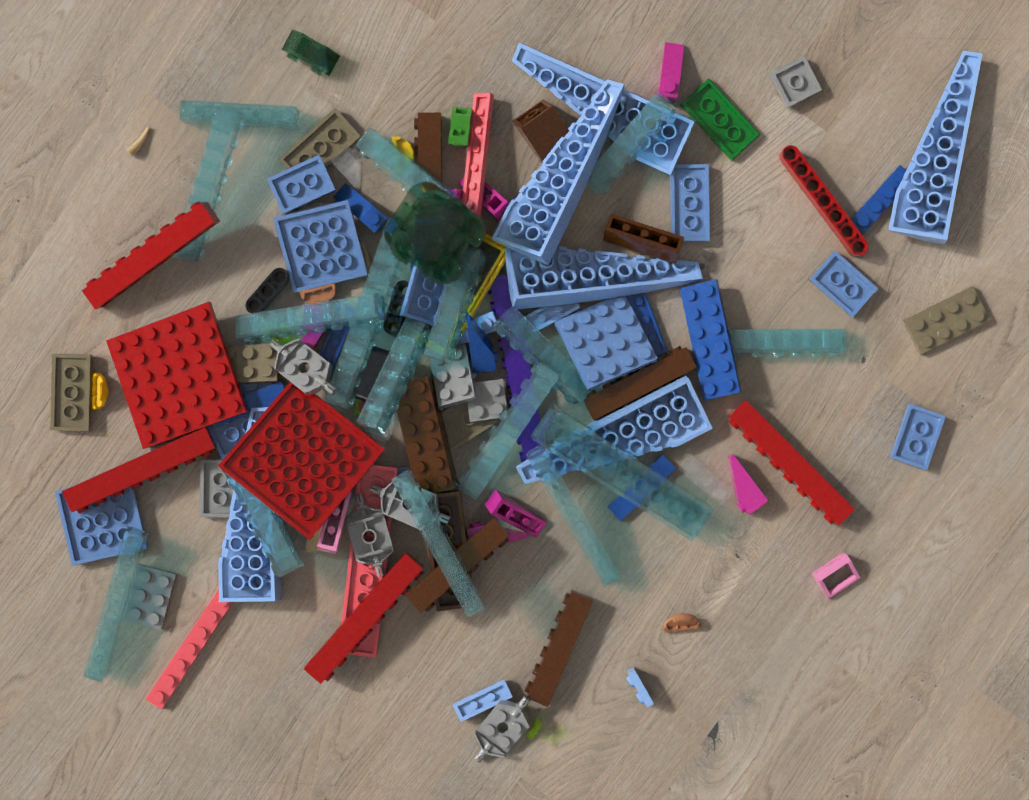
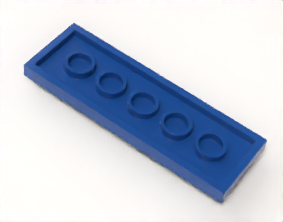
(710, 340)

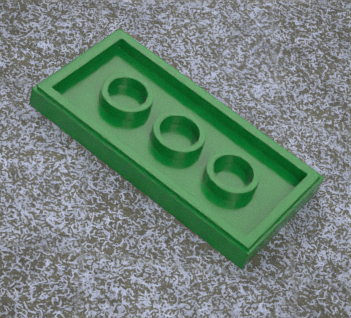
(720, 119)

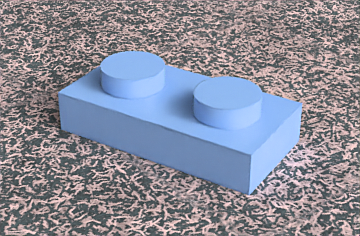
(643, 695)

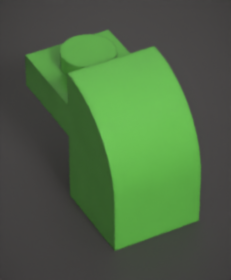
(460, 126)

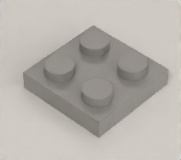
(795, 82)
(489, 401)

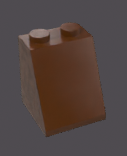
(541, 128)

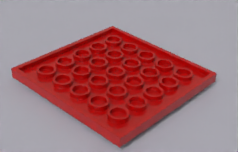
(177, 375)
(301, 459)

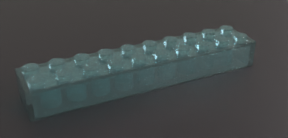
(360, 339)
(622, 472)

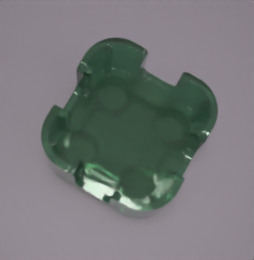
(433, 232)

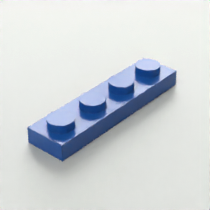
(878, 201)

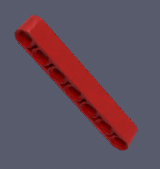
(822, 191)

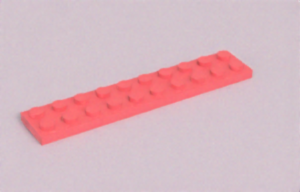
(363, 577)

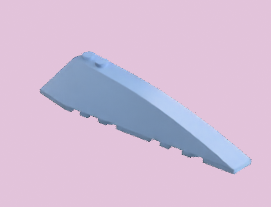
(578, 88)
(930, 183)
(546, 204)
(590, 276)
(646, 424)
(243, 567)

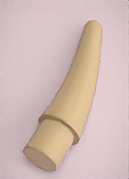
(136, 146)
(366, 256)

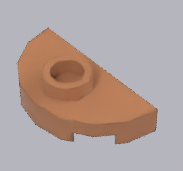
(319, 294)
(681, 622)

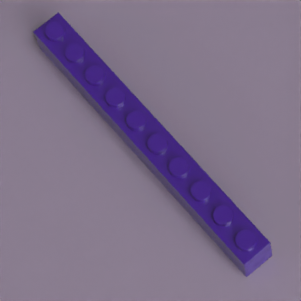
(514, 362)

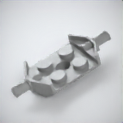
(295, 355)
(393, 505)
(369, 519)
(496, 741)

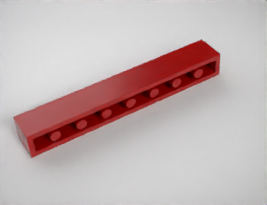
(151, 255)
(791, 463)
(139, 469)
(364, 617)

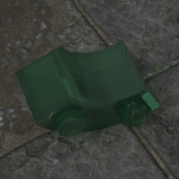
(310, 52)

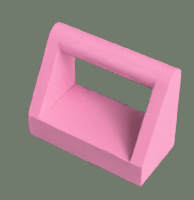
(831, 567)

